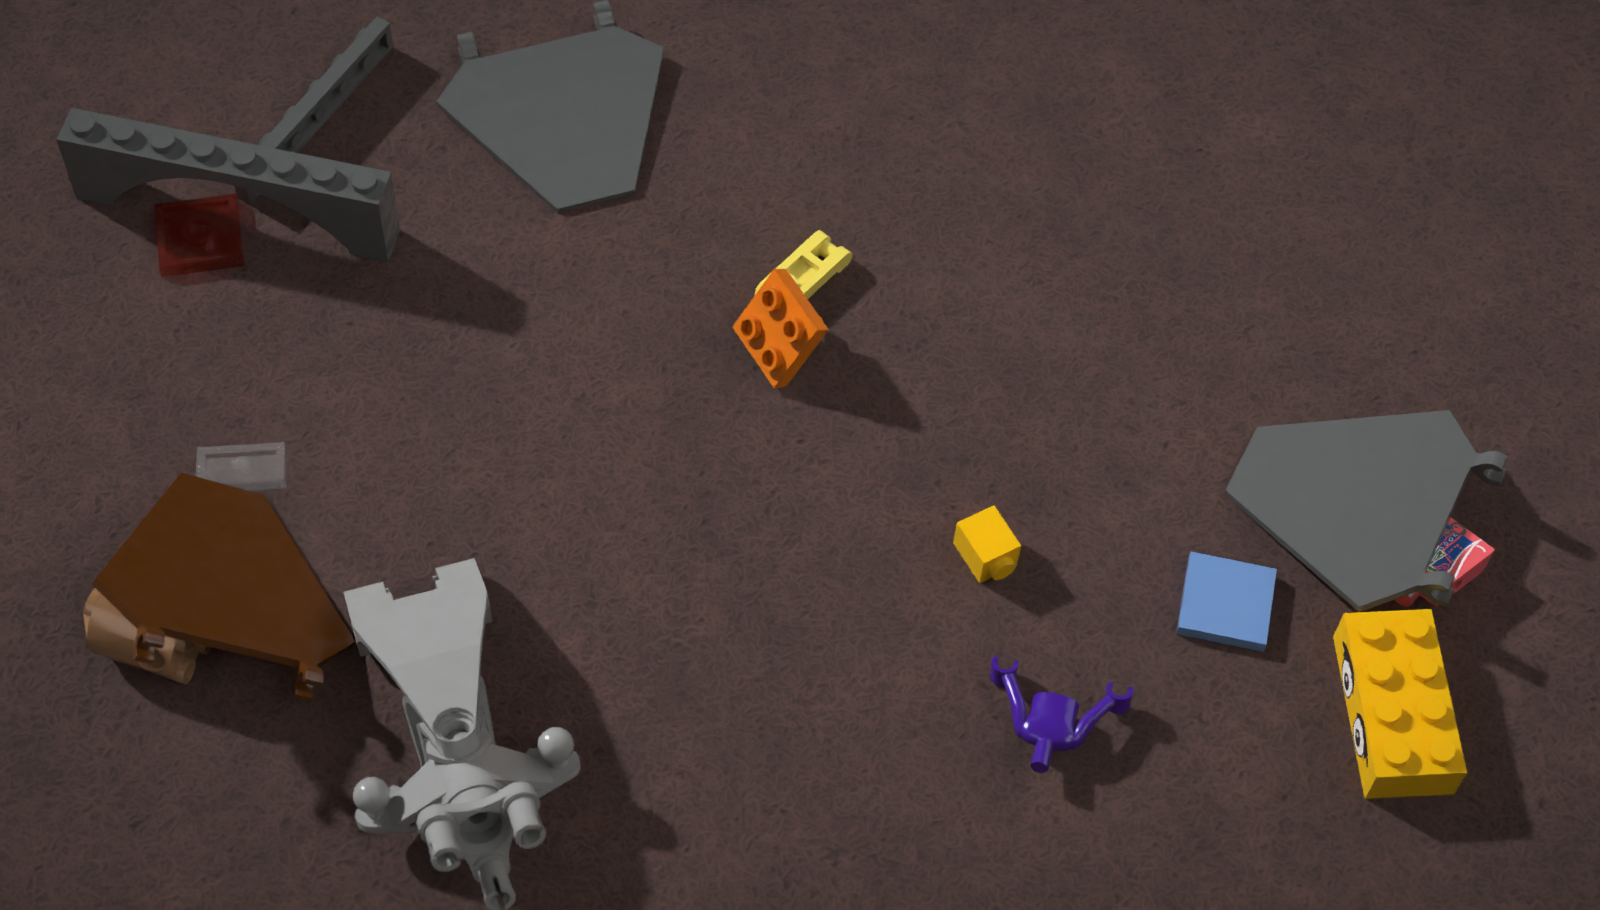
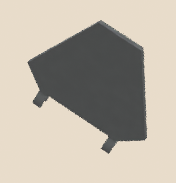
(562, 111)
(1363, 498)

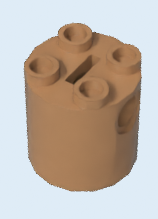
(114, 637)

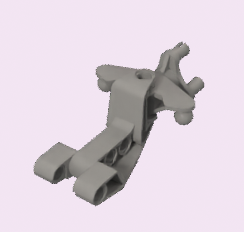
(468, 789)

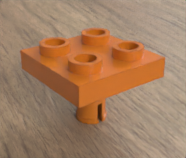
(780, 328)

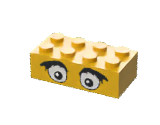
(1399, 704)

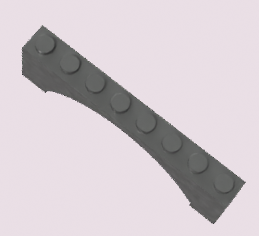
(345, 199)

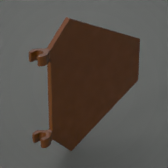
(225, 576)

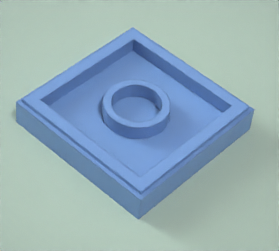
(1226, 601)

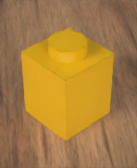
(987, 545)

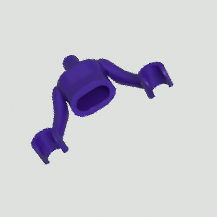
(1053, 716)

